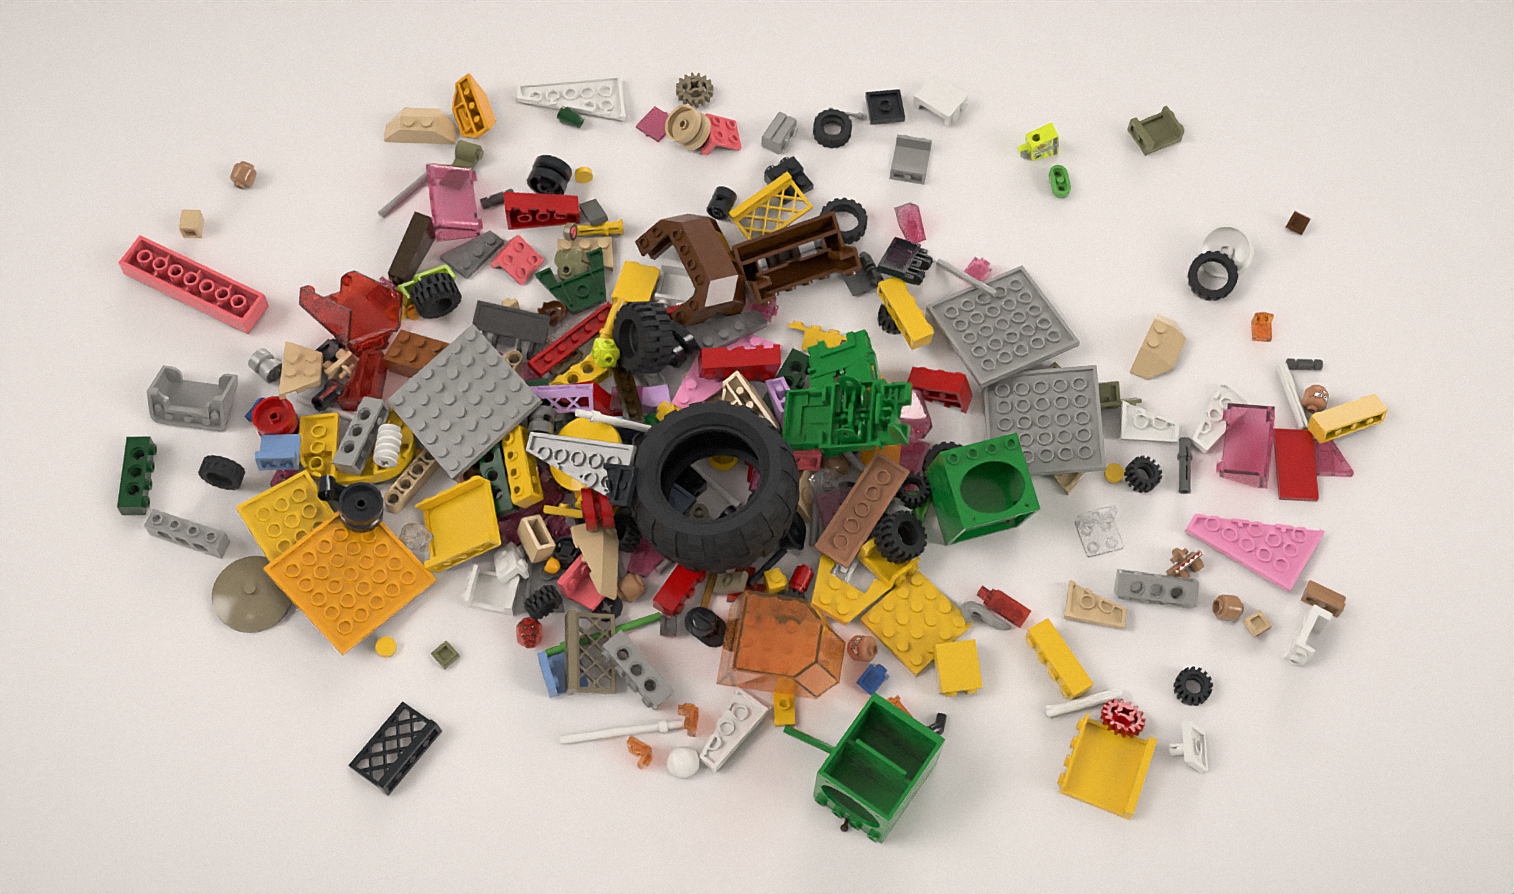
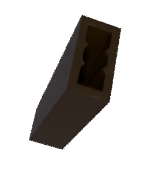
(412, 249)

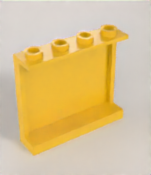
(461, 523)
(1106, 768)

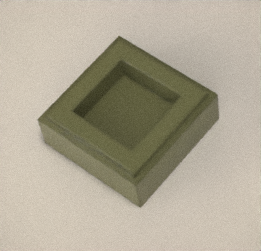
(445, 655)

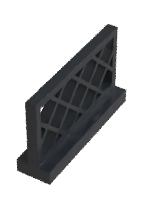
(409, 755)

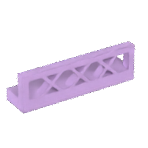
(566, 391)

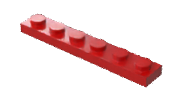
(570, 341)

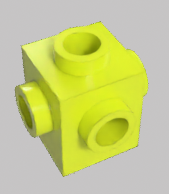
(605, 352)

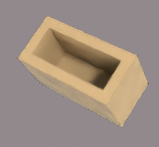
(535, 538)

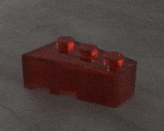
(366, 381)

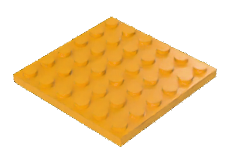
(349, 579)

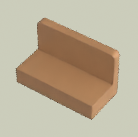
(1324, 598)

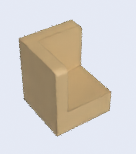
(191, 223)

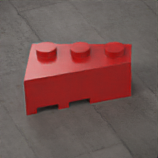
(942, 386)

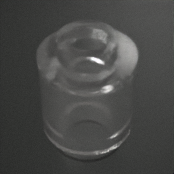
(558, 331)

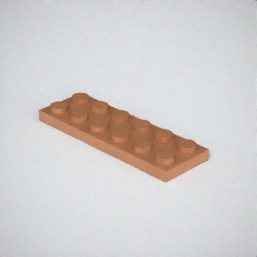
(861, 509)

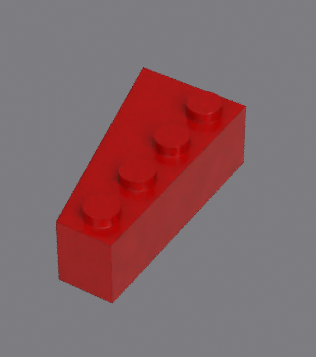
(540, 210)
(753, 364)

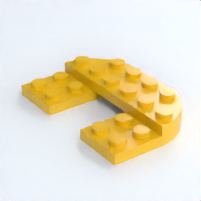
(321, 443)

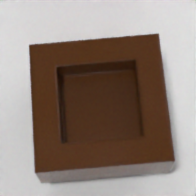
(1298, 222)

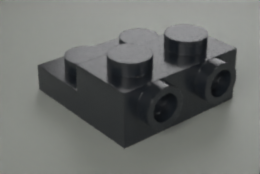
(795, 169)

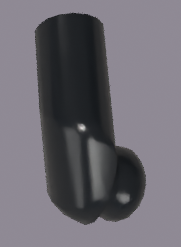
(939, 725)

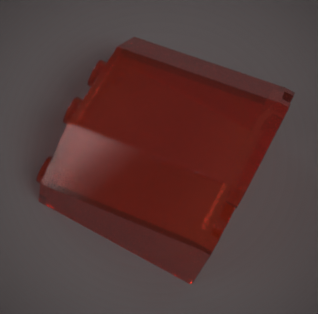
(359, 314)

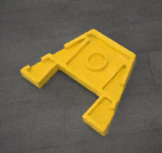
(839, 598)

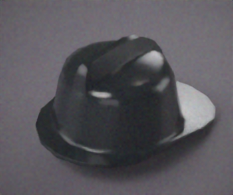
(796, 535)
(705, 626)

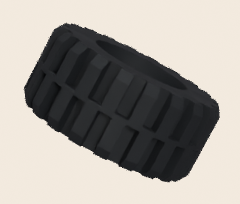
(643, 337)

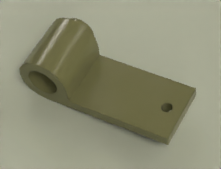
(467, 154)

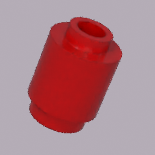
(801, 578)

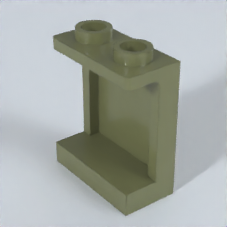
(1156, 131)

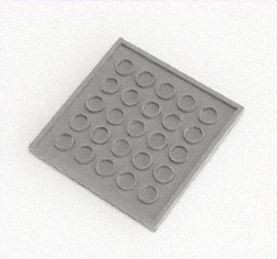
(1002, 332)
(464, 402)
(1053, 416)

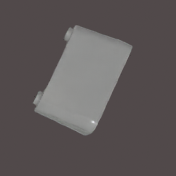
(190, 402)

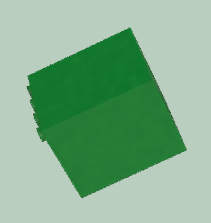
(981, 488)
(877, 768)

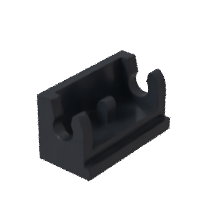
(692, 482)

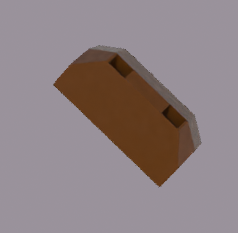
(707, 262)
(786, 264)

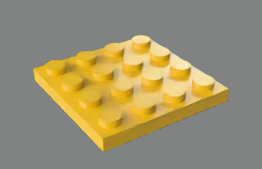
(284, 514)
(914, 620)

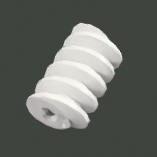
(387, 445)

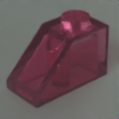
(910, 222)

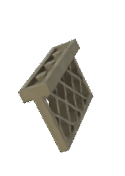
(572, 657)

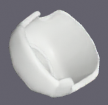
(683, 762)

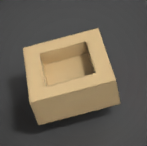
(1257, 623)

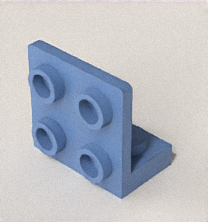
(279, 452)
(554, 673)

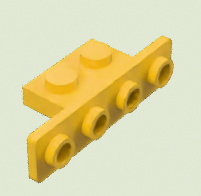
(814, 335)

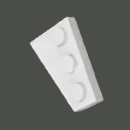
(1145, 425)

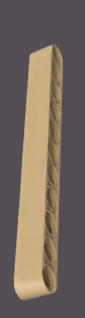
(427, 467)

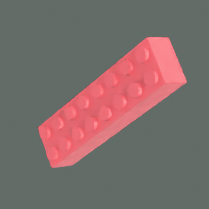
(193, 284)

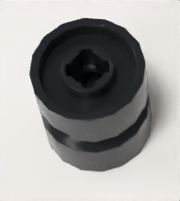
(721, 203)
(565, 551)

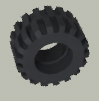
(435, 295)
(889, 541)

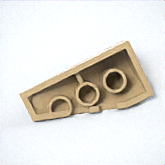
(600, 554)

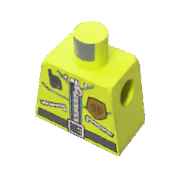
(1040, 143)

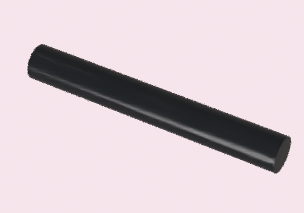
(767, 566)

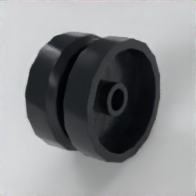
(549, 175)
(683, 344)
(361, 507)

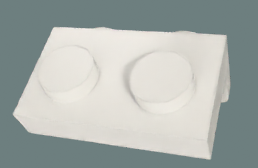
(509, 562)

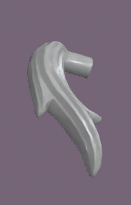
(977, 610)

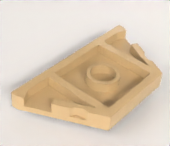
(299, 369)

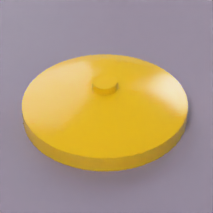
(586, 430)

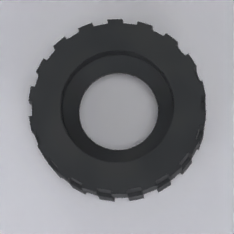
(832, 116)
(221, 472)

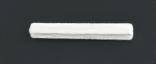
(1292, 395)
(1083, 703)

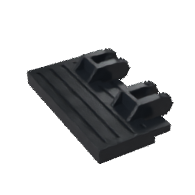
(905, 261)
(512, 325)

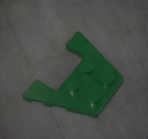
(581, 290)

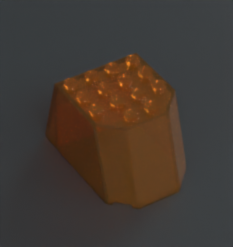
(780, 646)

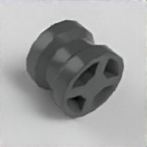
(668, 625)

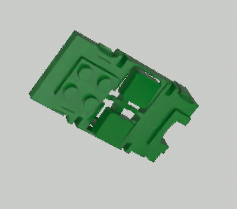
(849, 358)

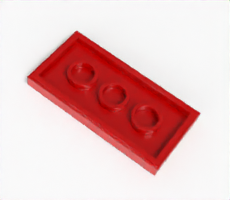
(1295, 465)

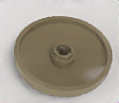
(248, 597)

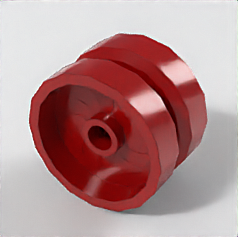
(275, 417)
(596, 508)

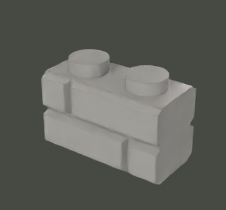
(779, 133)

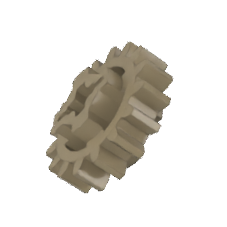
(694, 90)

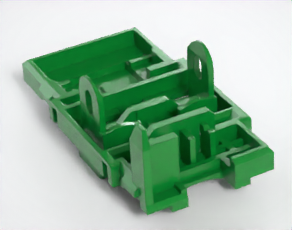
(812, 415)

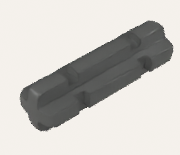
(494, 199)
(1304, 364)

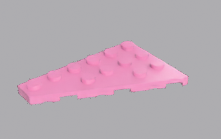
(700, 389)
(1268, 550)

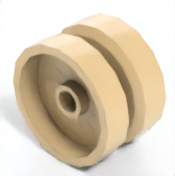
(687, 127)

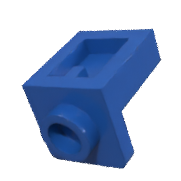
(873, 678)

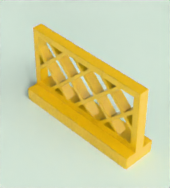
(764, 196)

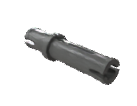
(1184, 457)

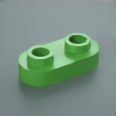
(1059, 183)

